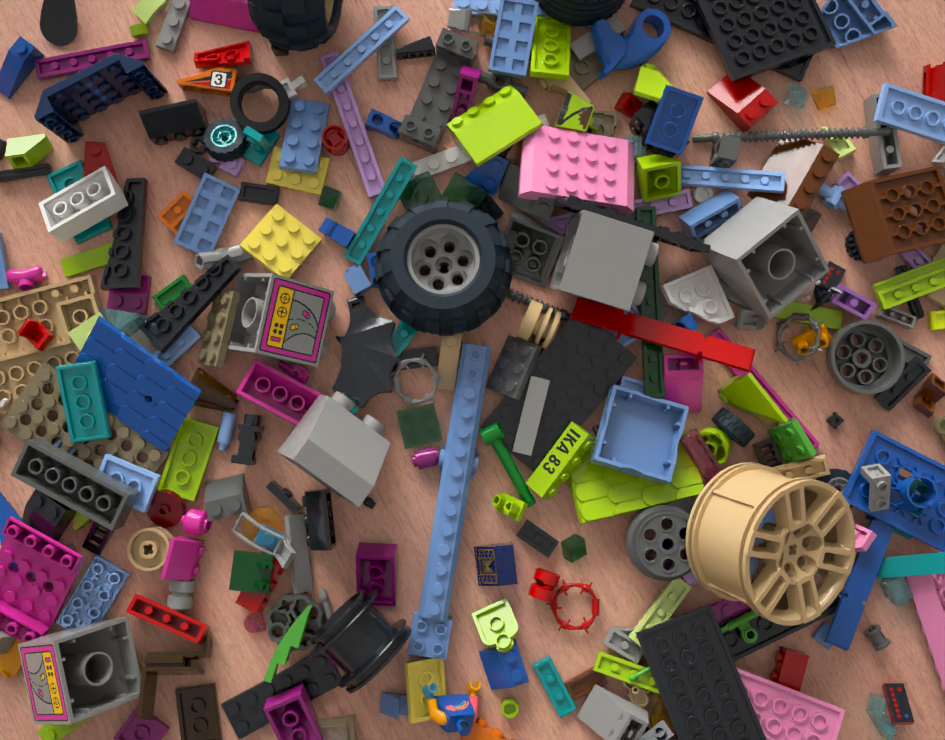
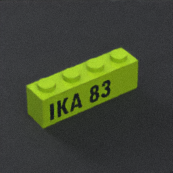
(560, 461)

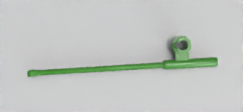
(740, 622)

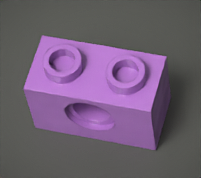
(853, 302)

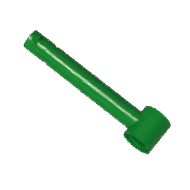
(493, 436)

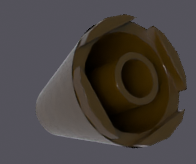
(213, 393)

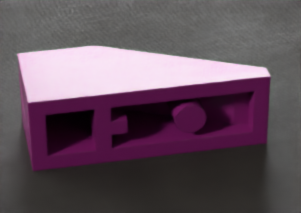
(465, 90)

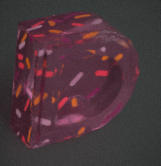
(255, 622)

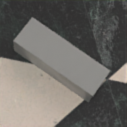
(896, 317)

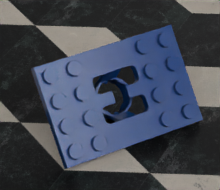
(929, 522)

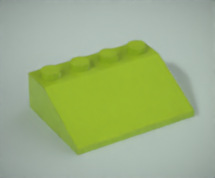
(494, 125)

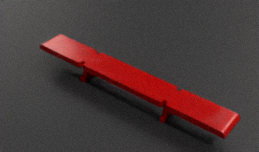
(663, 334)

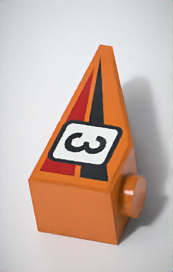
(213, 81)

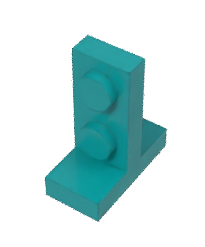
(260, 145)

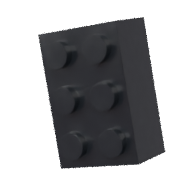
(640, 126)

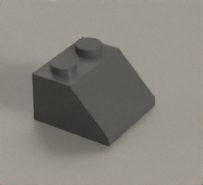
(226, 497)

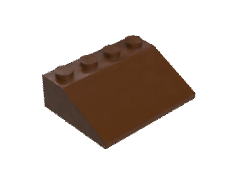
(805, 169)

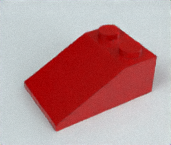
(742, 101)

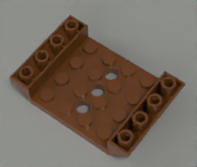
(883, 213)

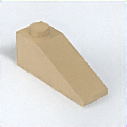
(449, 361)

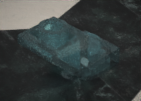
(875, 709)

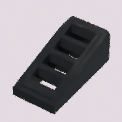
(416, 49)
(773, 449)
(91, 536)

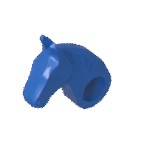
(635, 49)

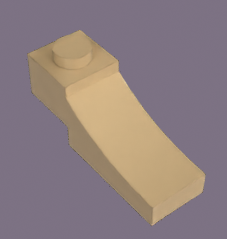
(562, 87)

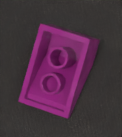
(378, 571)
(293, 715)

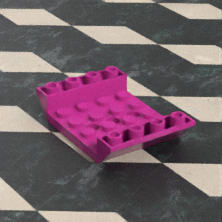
(27, 603)

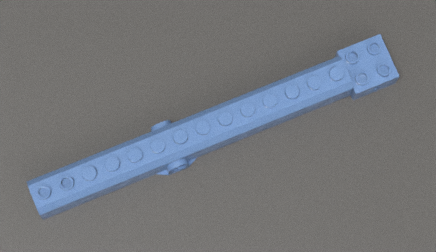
(457, 466)

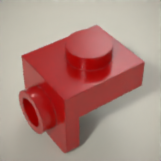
(36, 334)

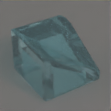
(796, 96)

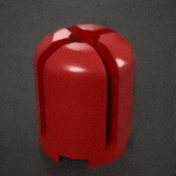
(934, 81)

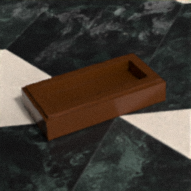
(584, 683)

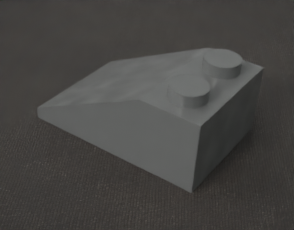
(509, 193)

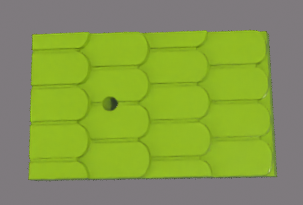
(610, 493)

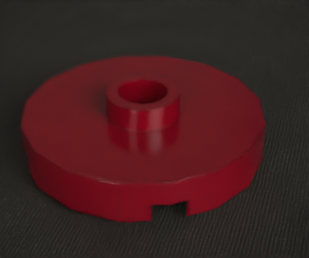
(172, 503)

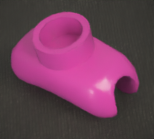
(26, 278)

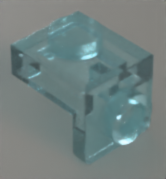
(639, 150)

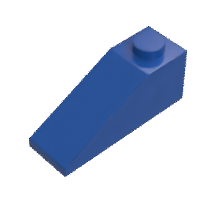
(17, 66)

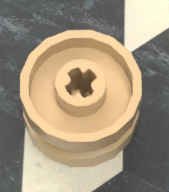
(142, 553)

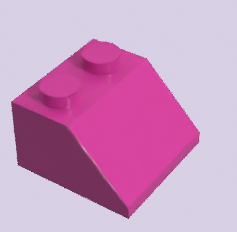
(183, 558)

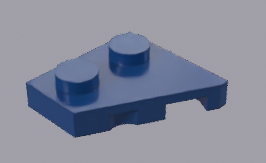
(489, 173)

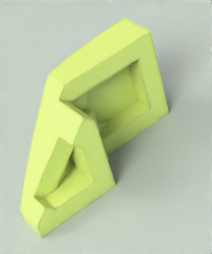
(148, 9)
(841, 146)

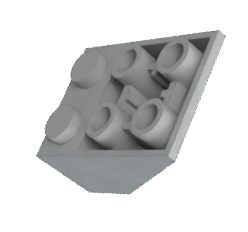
(613, 716)

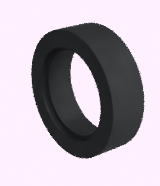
(243, 86)

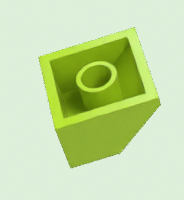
(658, 177)

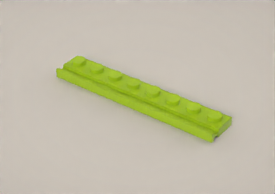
(910, 284)

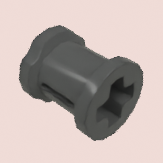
(877, 637)

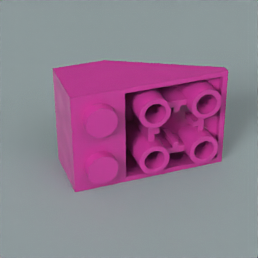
(683, 380)

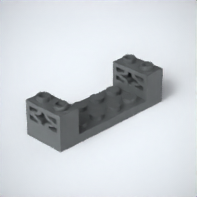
(435, 100)

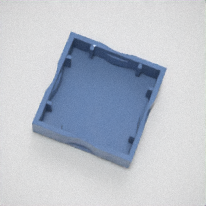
(639, 434)

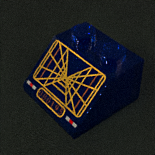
(495, 564)

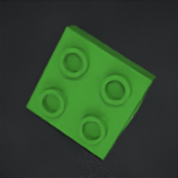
(792, 441)

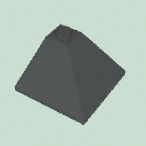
(532, 248)

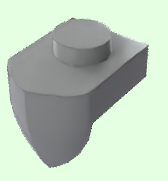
(750, 319)

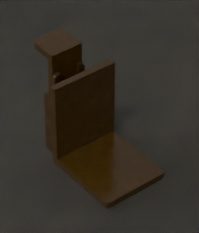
(166, 664)

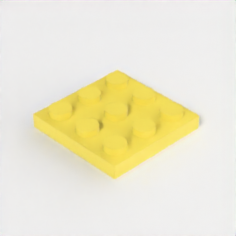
(280, 242)

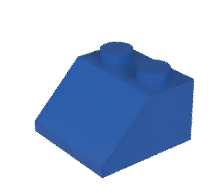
(505, 668)

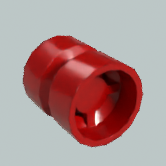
(335, 140)
(544, 585)

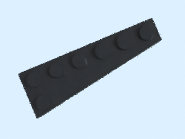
(127, 248)
(179, 314)

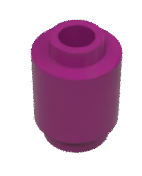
(425, 458)

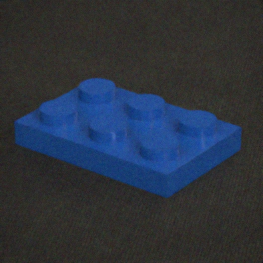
(674, 119)

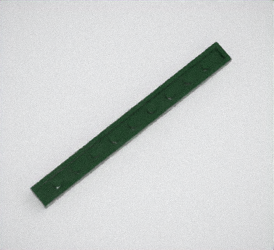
(650, 307)

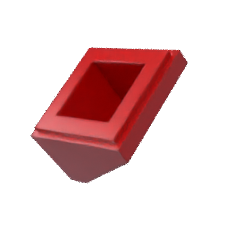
(628, 104)

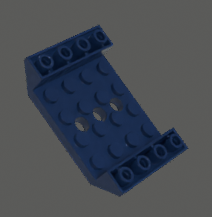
(92, 92)

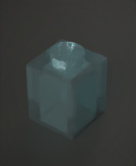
(896, 590)

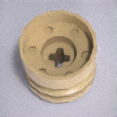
(539, 324)

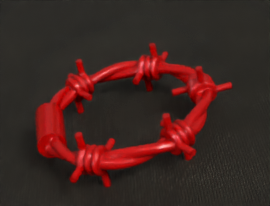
(595, 606)

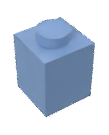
(357, 280)

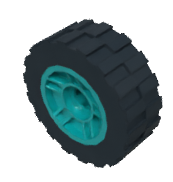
(225, 140)
(733, 426)

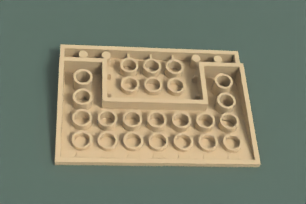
(60, 309)

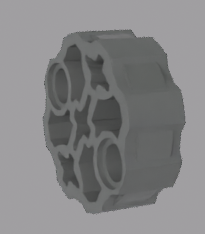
(290, 613)

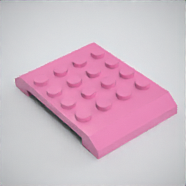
(578, 165)

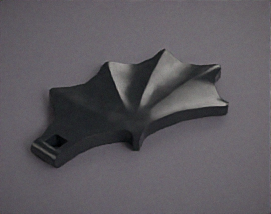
(366, 354)

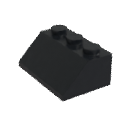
(174, 121)
(319, 519)

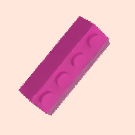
(223, 12)
(277, 392)

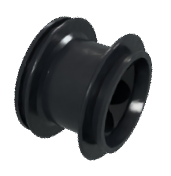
(360, 640)

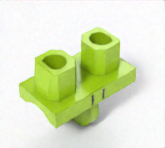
(509, 506)

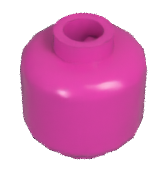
(195, 522)

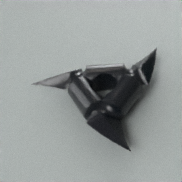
(830, 290)

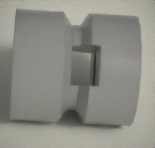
(180, 596)

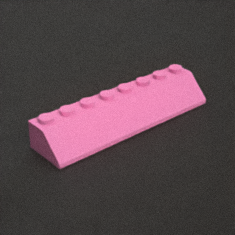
(930, 607)

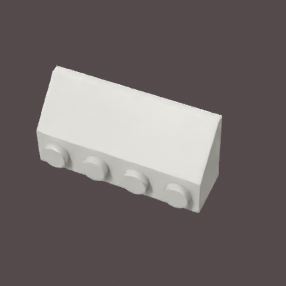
(82, 204)

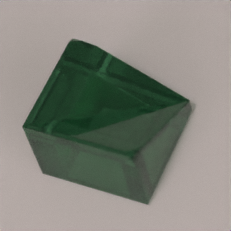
(330, 198)
(573, 548)

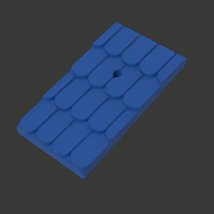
(138, 385)

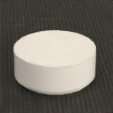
(702, 194)

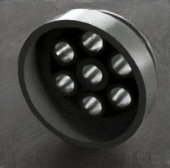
(888, 353)
(637, 545)

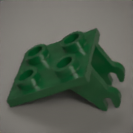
(251, 572)

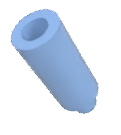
(226, 430)

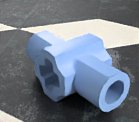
(832, 196)

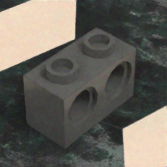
(725, 151)

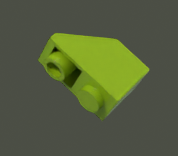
(27, 150)

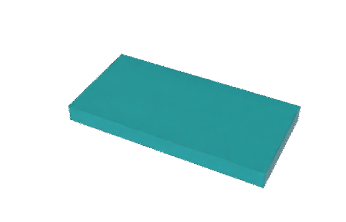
(65, 177)
(83, 401)

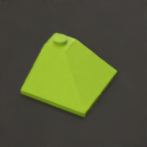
(650, 82)
(749, 397)

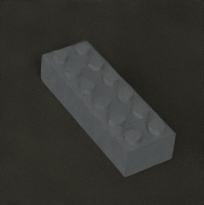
(75, 483)

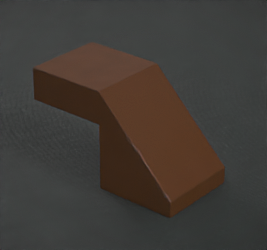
(929, 394)

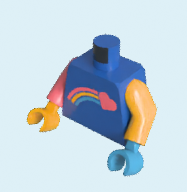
(455, 711)

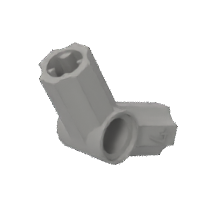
(206, 260)

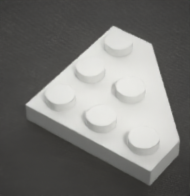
(699, 295)

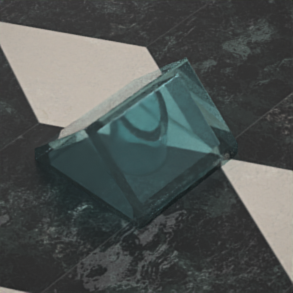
(124, 321)

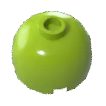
(718, 443)

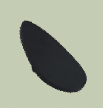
(59, 21)

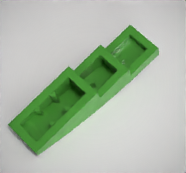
(292, 638)

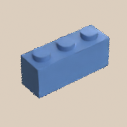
(710, 214)

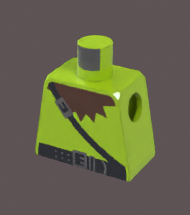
(576, 115)

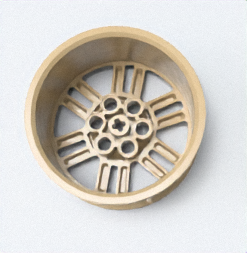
(804, 552)

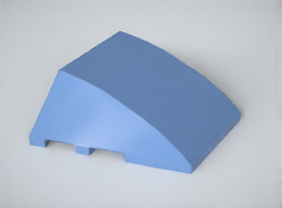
(855, 20)

